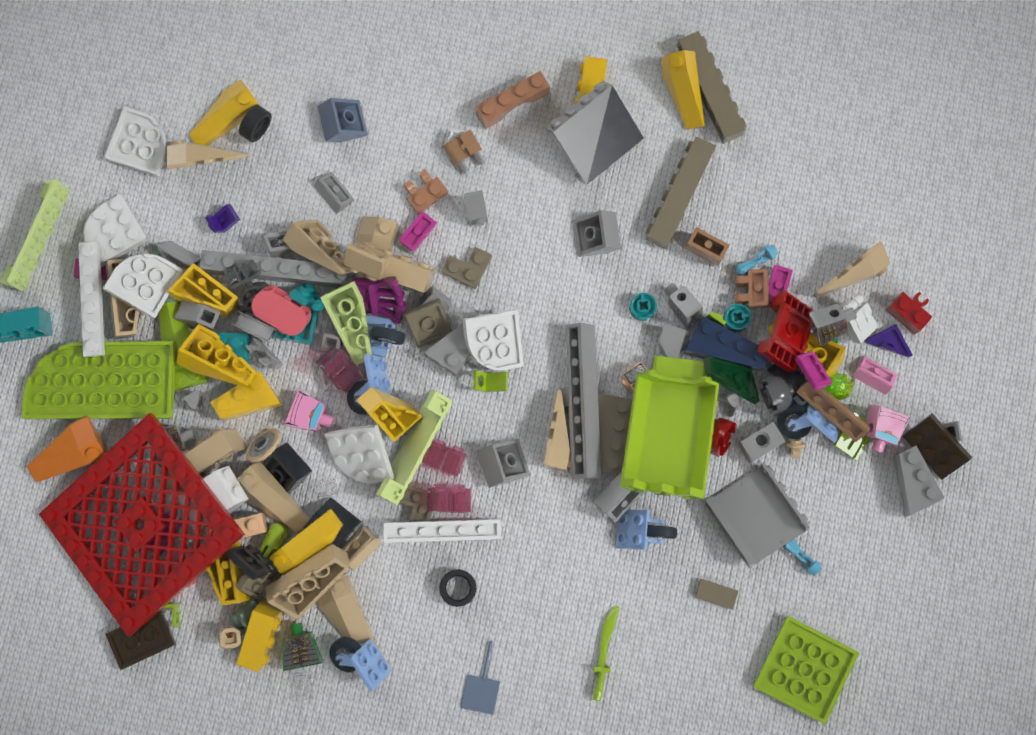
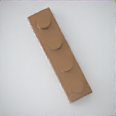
(834, 411)

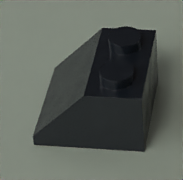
(287, 467)
(348, 520)

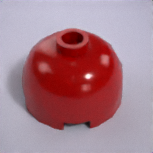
(721, 436)

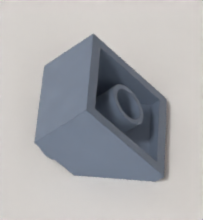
(342, 120)

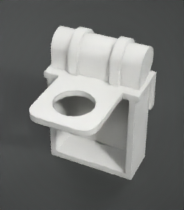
(864, 323)

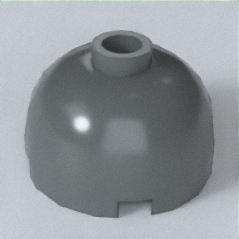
(776, 393)

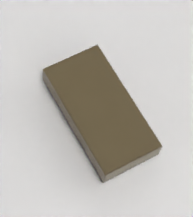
(716, 594)

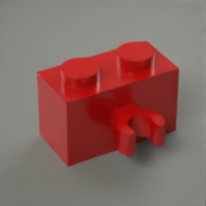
(909, 312)

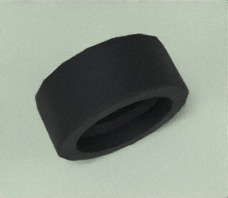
(255, 123)
(443, 590)

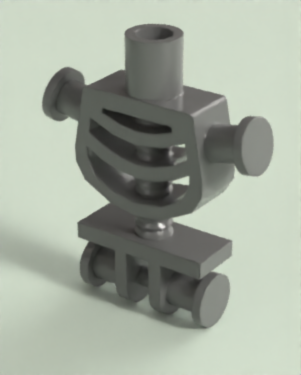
(246, 279)

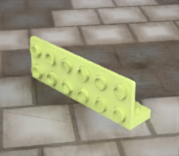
(54, 195)
(414, 447)

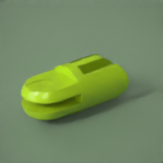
(273, 539)

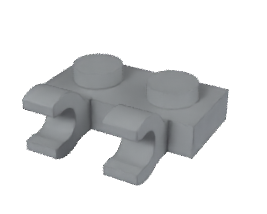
(259, 347)

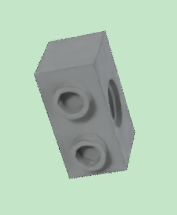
(772, 440)

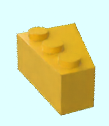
(201, 288)
(244, 401)
(389, 412)
(225, 577)
(259, 636)

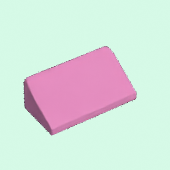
(875, 375)

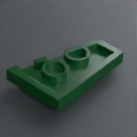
(733, 377)

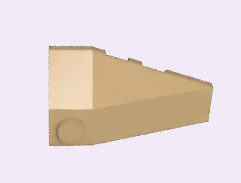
(558, 448)

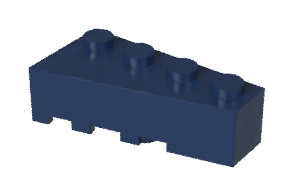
(721, 343)

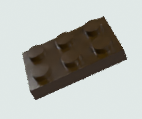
(937, 446)
(147, 641)

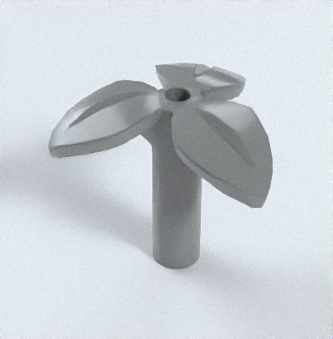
(732, 399)

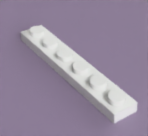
(91, 299)
(441, 530)

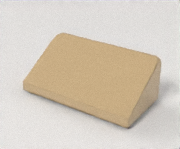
(361, 547)

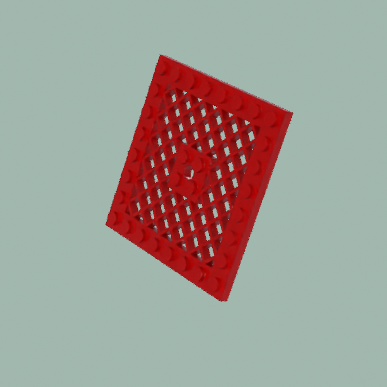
(85, 558)

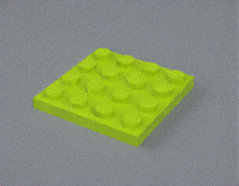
(806, 669)

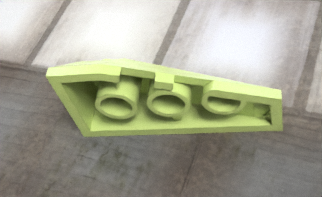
(348, 315)

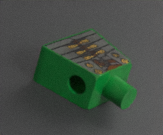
(300, 649)

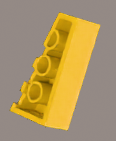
(593, 73)

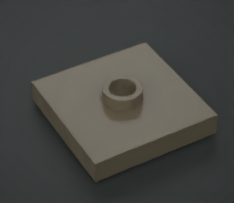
(428, 322)

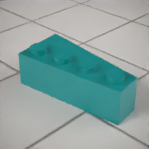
(25, 324)

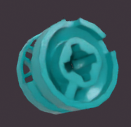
(643, 306)
(737, 317)

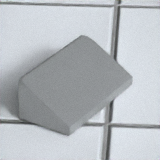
(333, 192)
(179, 253)

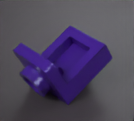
(223, 219)

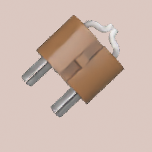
(462, 148)

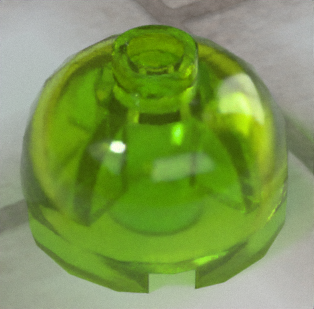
(841, 386)

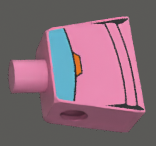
(308, 413)
(885, 426)

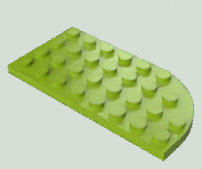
(123, 384)

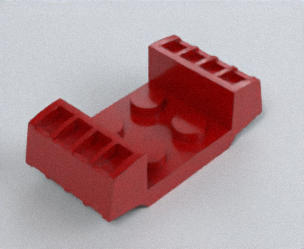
(789, 332)

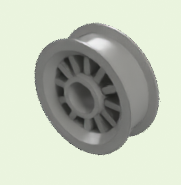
(254, 327)

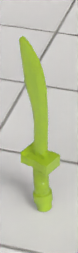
(607, 631)

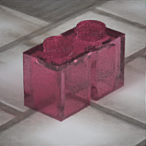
(340, 370)
(454, 459)
(449, 499)

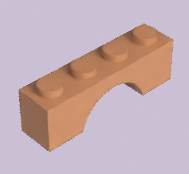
(526, 91)

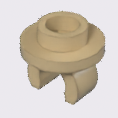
(795, 445)

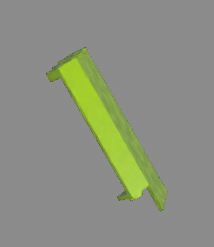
(670, 429)

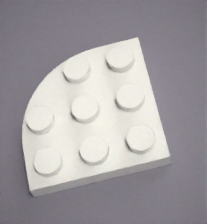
(138, 142)
(114, 228)
(143, 282)
(495, 339)
(360, 453)

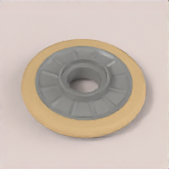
(263, 445)

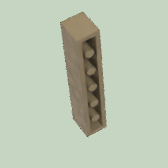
(713, 91)
(681, 192)

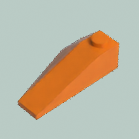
(72, 449)

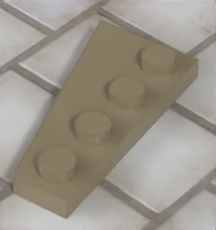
(613, 428)

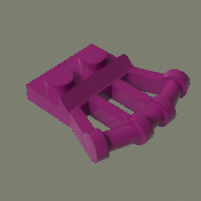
(374, 304)

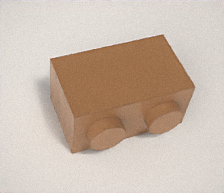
(707, 246)

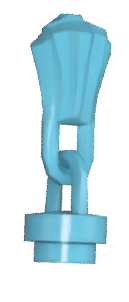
(770, 251)
(814, 568)

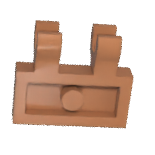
(427, 195)
(757, 287)

